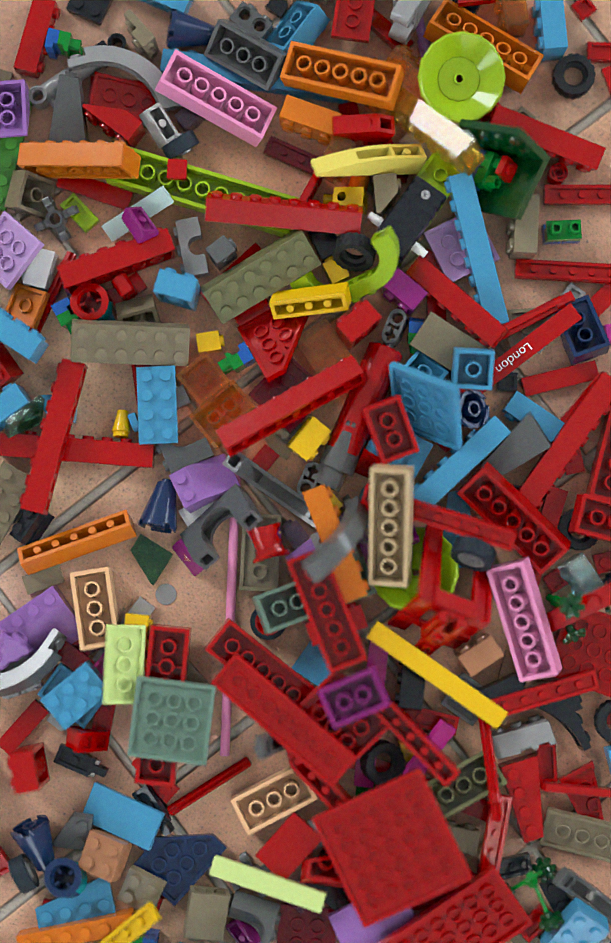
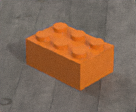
(307, 120)

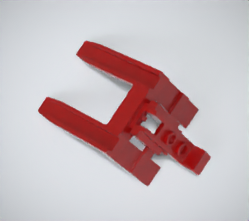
(465, 615)

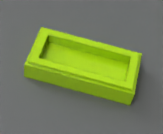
(85, 219)

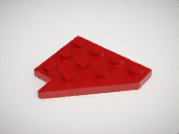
(272, 341)

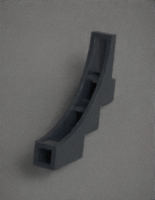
(561, 710)

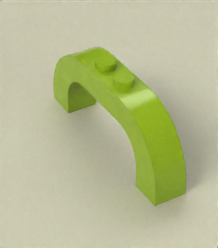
(369, 282)

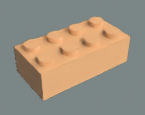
(94, 606)
(271, 799)

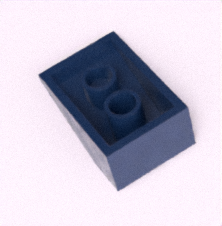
(587, 336)

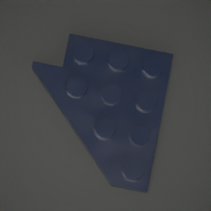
(180, 861)

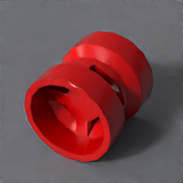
(553, 175)

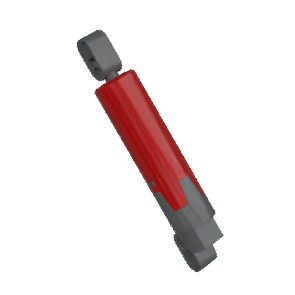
(350, 429)

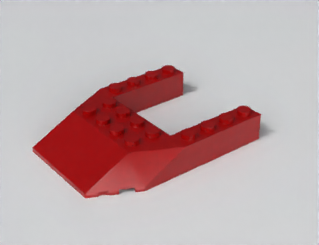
(362, 734)

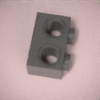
(254, 20)
(222, 252)

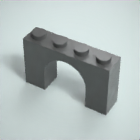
(179, 457)
(199, 535)
(256, 912)

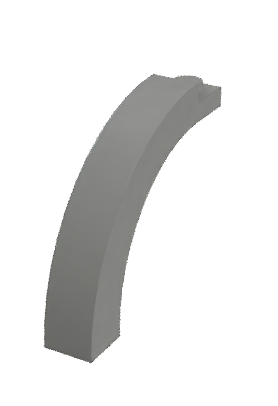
(124, 60)

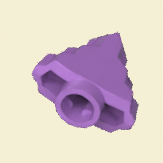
(13, 647)

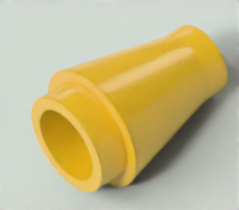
(121, 425)

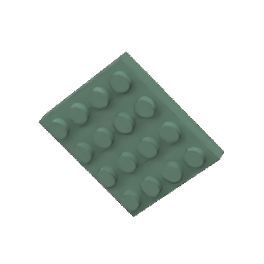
(171, 720)

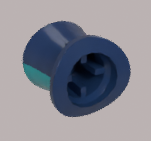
(65, 878)

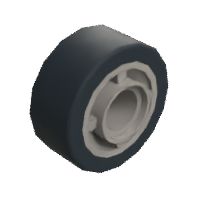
(180, 145)
(23, 873)

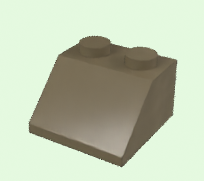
(27, 192)
(384, 192)
(138, 310)

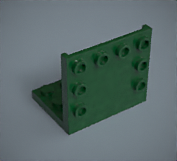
(510, 198)

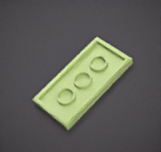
(123, 662)

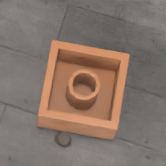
(478, 653)
(105, 855)

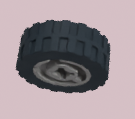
(473, 553)

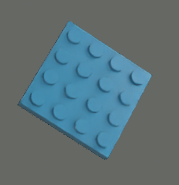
(429, 404)

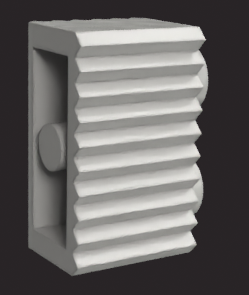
(158, 125)

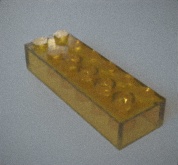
(436, 132)

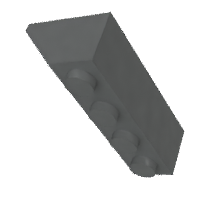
(245, 54)

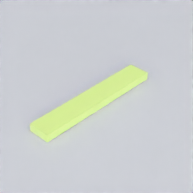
(268, 883)

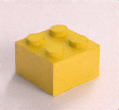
(309, 438)

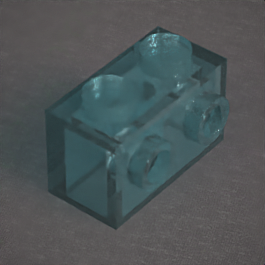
(580, 574)

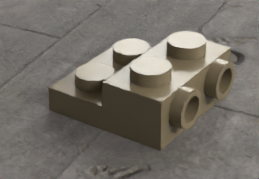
(143, 39)

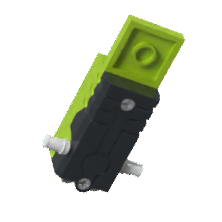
(417, 206)

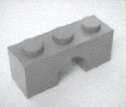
(188, 231)

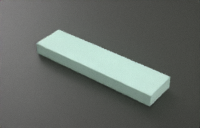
(151, 204)

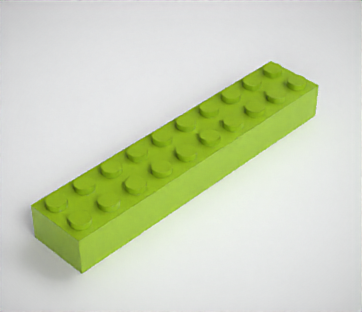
(194, 190)

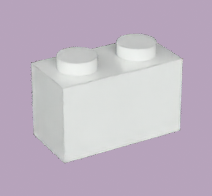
(41, 270)

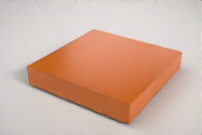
(27, 304)

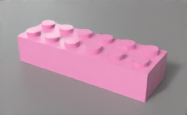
(215, 98)
(524, 619)

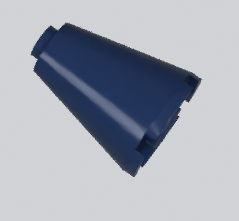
(187, 31)
(473, 409)
(161, 508)
(35, 841)

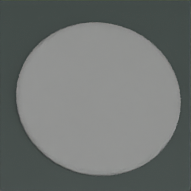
(165, 594)

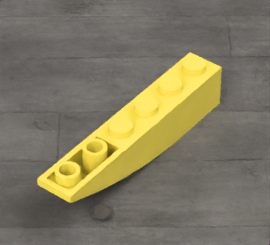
(372, 161)

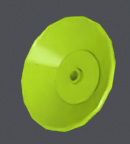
(480, 71)
(399, 596)

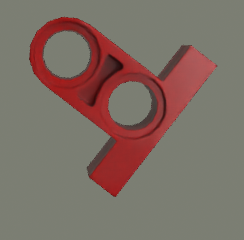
(126, 287)
(87, 739)

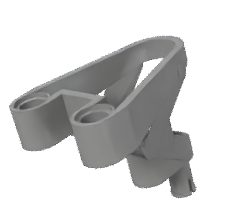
(407, 17)

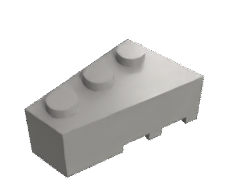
(522, 736)

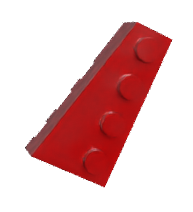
(524, 787)
(320, 872)

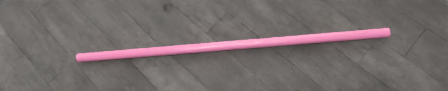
(230, 613)

